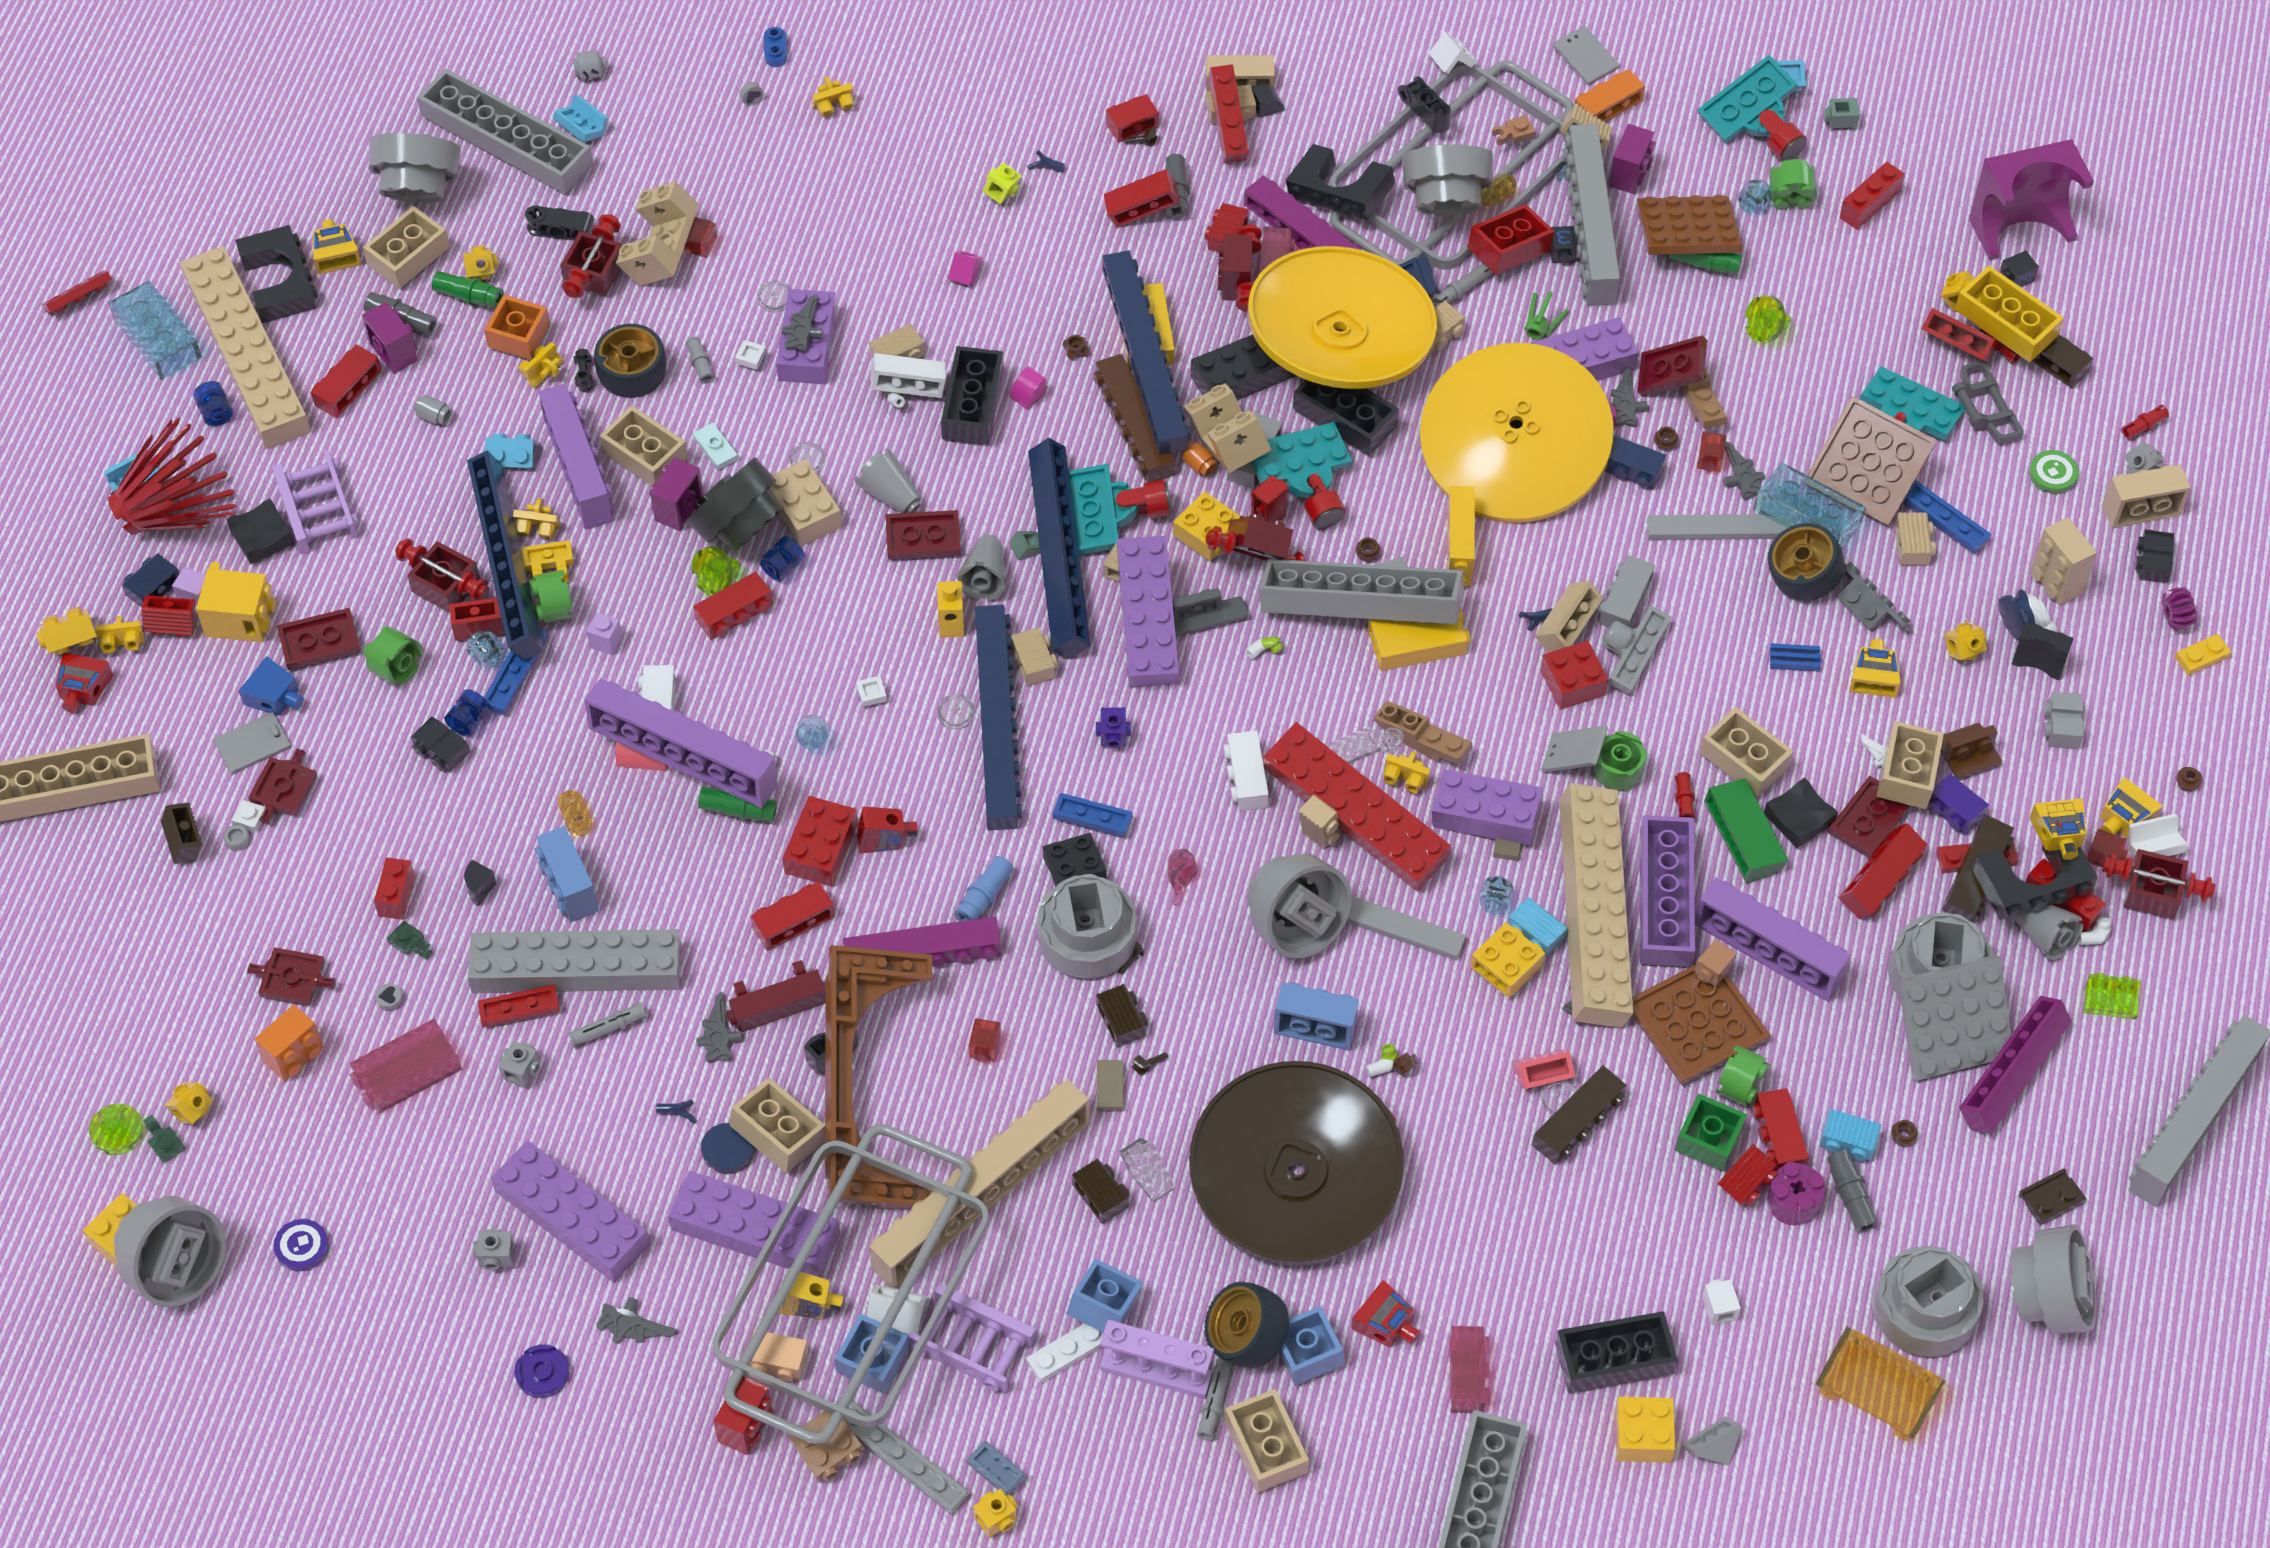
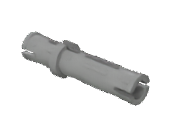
(1456, 289)
(608, 1024)
(1211, 1410)

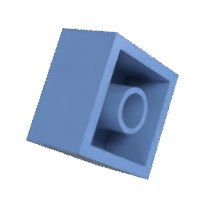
(1104, 1296)
(1311, 1347)
(886, 1361)

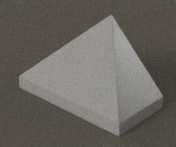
(1715, 1441)

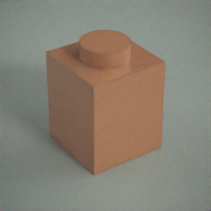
(1715, 963)

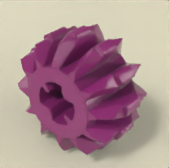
(2179, 608)

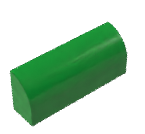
(1745, 830)

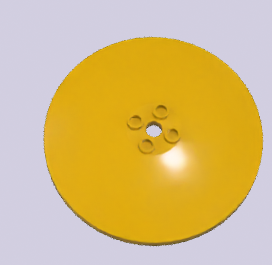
(1327, 288)
(1527, 469)

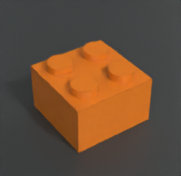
(517, 327)
(289, 1043)

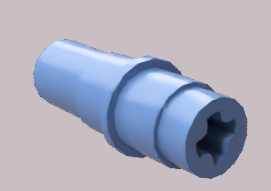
(984, 890)

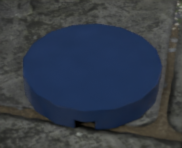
(725, 1149)

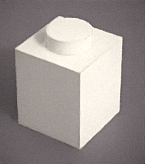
(1721, 1301)

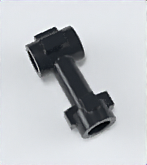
(583, 379)

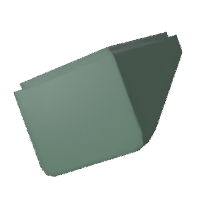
(1025, 544)

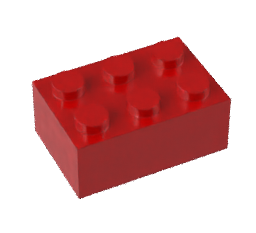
(1510, 239)
(820, 841)

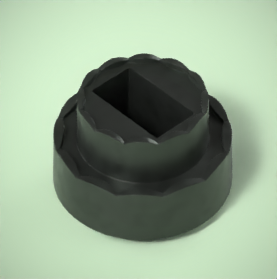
(737, 506)

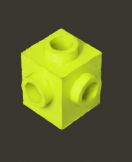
(1002, 183)

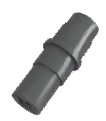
(1177, 168)
(418, 320)
(1852, 1190)

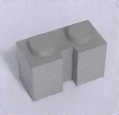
(2064, 720)

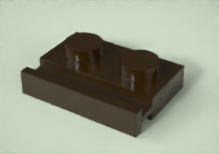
(2052, 1197)

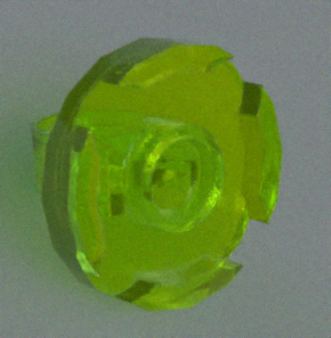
(1766, 318)
(714, 569)
(116, 1129)

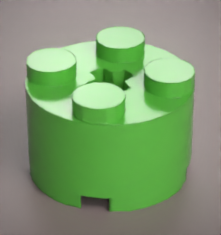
(1792, 184)
(552, 597)
(393, 656)
(1620, 761)
(1742, 1076)

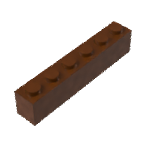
(1127, 408)

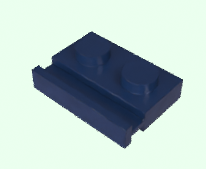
(1423, 273)

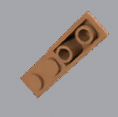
(1704, 403)
(1423, 736)

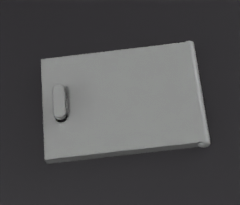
(1586, 55)
(252, 743)
(1574, 749)

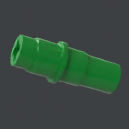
(1717, 262)
(467, 289)
(723, 802)

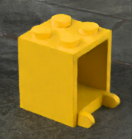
(235, 605)

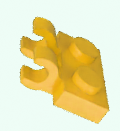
(548, 556)

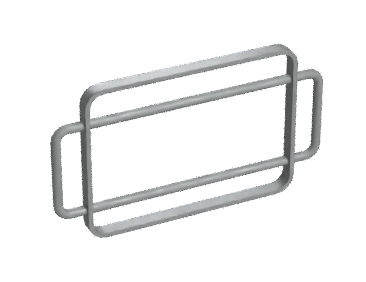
(1483, 78)
(841, 1410)

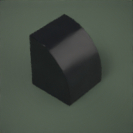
(1267, 100)
(478, 881)

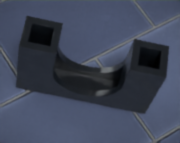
(1356, 199)
(293, 294)
(2013, 897)

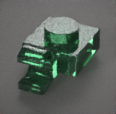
(409, 939)
(164, 1142)

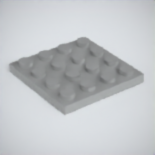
(1955, 1016)

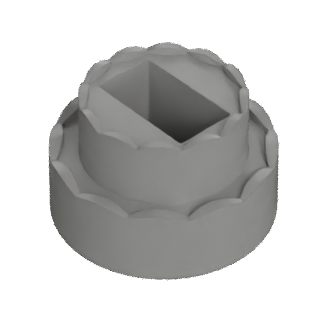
(413, 165)
(1448, 177)
(1299, 904)
(1935, 937)
(1089, 947)
(169, 1250)
(2055, 1281)
(1906, 1305)

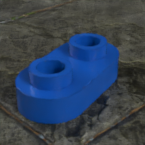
(775, 47)

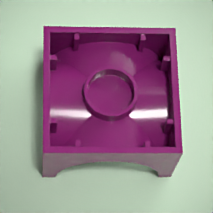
(2026, 188)

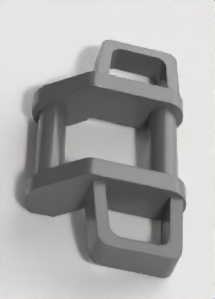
(1965, 391)

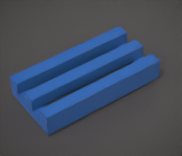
(1794, 654)

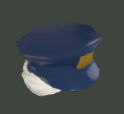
(2023, 609)

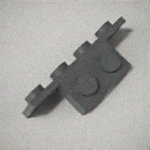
(1866, 604)
(1206, 611)

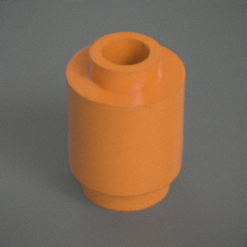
(1199, 459)

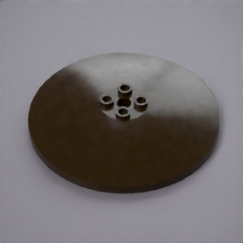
(1288, 1118)

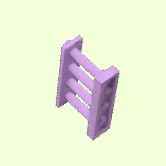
(292, 498)
(995, 1324)
(1156, 1359)

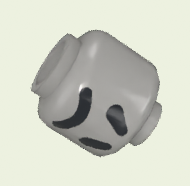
(589, 65)

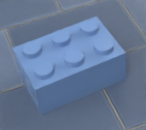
(566, 874)
(1316, 1016)

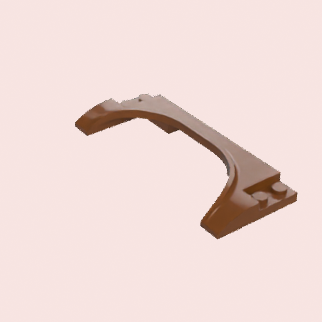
(853, 984)

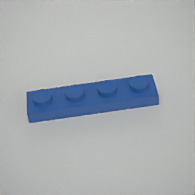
(1947, 518)
(509, 680)

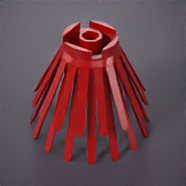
(148, 502)

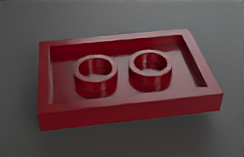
(1672, 365)
(923, 534)
(318, 638)
(1867, 819)

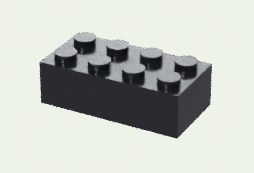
(1239, 365)
(972, 395)
(1358, 413)
(1616, 1352)

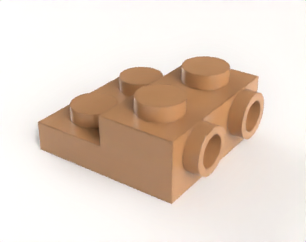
(828, 1457)

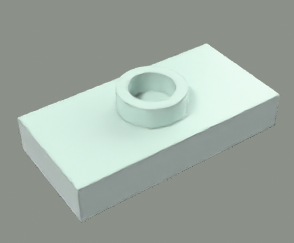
(715, 446)

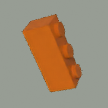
(1612, 96)

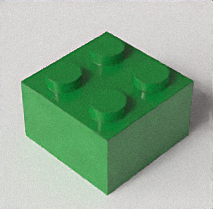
(1710, 1132)

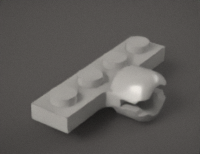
(1634, 646)

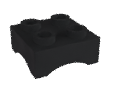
(260, 531)
(2042, 649)
(1800, 813)
(1073, 858)

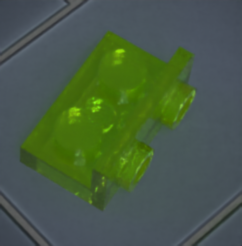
(2111, 996)

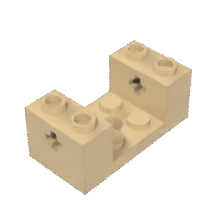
(671, 215)
(1226, 430)

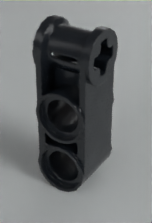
(1426, 104)
(558, 222)

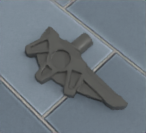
(801, 328)
(1625, 403)
(1745, 475)
(716, 1035)
(627, 1324)

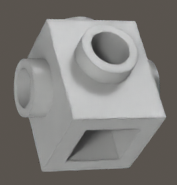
(2144, 458)
(519, 1063)
(494, 1249)

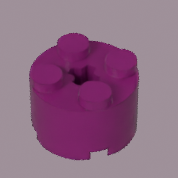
(1796, 1194)

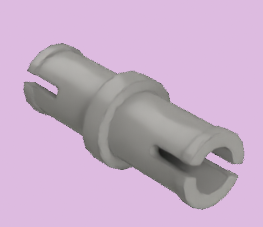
(699, 359)

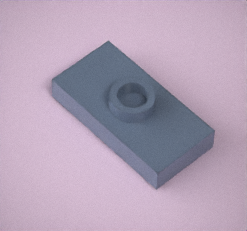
(995, 1468)

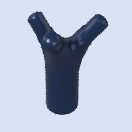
(1047, 162)
(1535, 617)
(676, 1108)

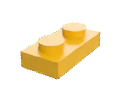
(2203, 654)

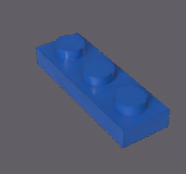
(1092, 815)

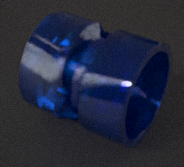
(213, 403)
(780, 559)
(467, 713)

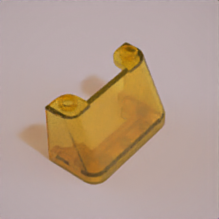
(1880, 1383)

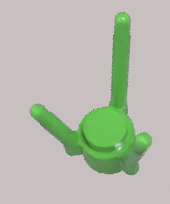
(1537, 326)

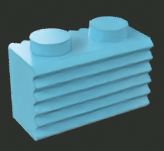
(1538, 925)
(1850, 1133)

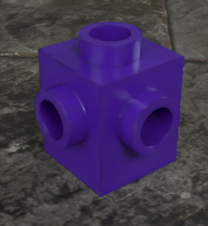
(1113, 727)

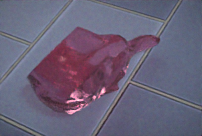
(1181, 870)

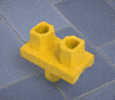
(831, 93)
(542, 365)
(547, 522)
(120, 634)
(1407, 769)

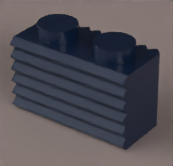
(153, 578)

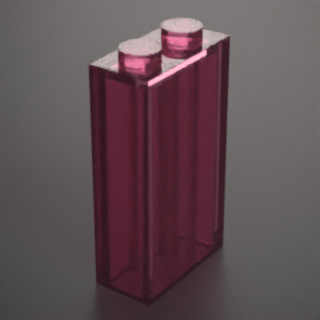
(404, 1066)

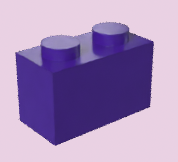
(1957, 804)

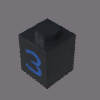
(1563, 245)
(2020, 268)

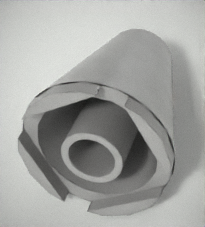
(889, 482)
(983, 570)
(2051, 929)

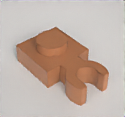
(1515, 129)

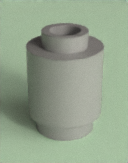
(432, 410)

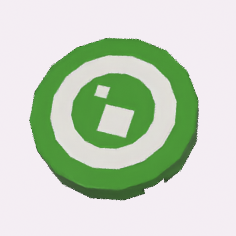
(2053, 471)

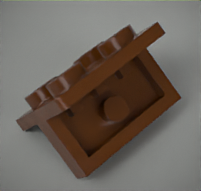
(1970, 750)

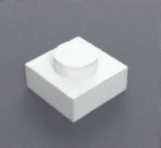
(750, 355)
(871, 691)
(248, 815)

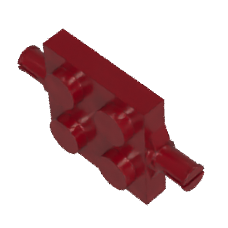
(282, 786)
(291, 976)

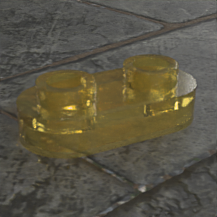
(1501, 189)
(575, 811)

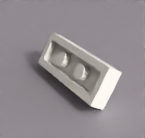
(1064, 1352)

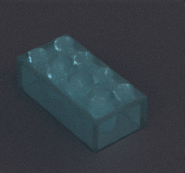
(155, 330)
(1796, 499)

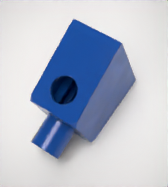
(271, 689)

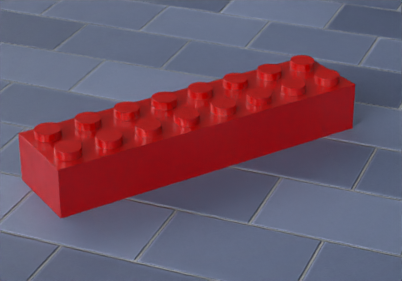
(1362, 807)

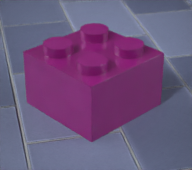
(1632, 159)
(390, 337)
(676, 493)

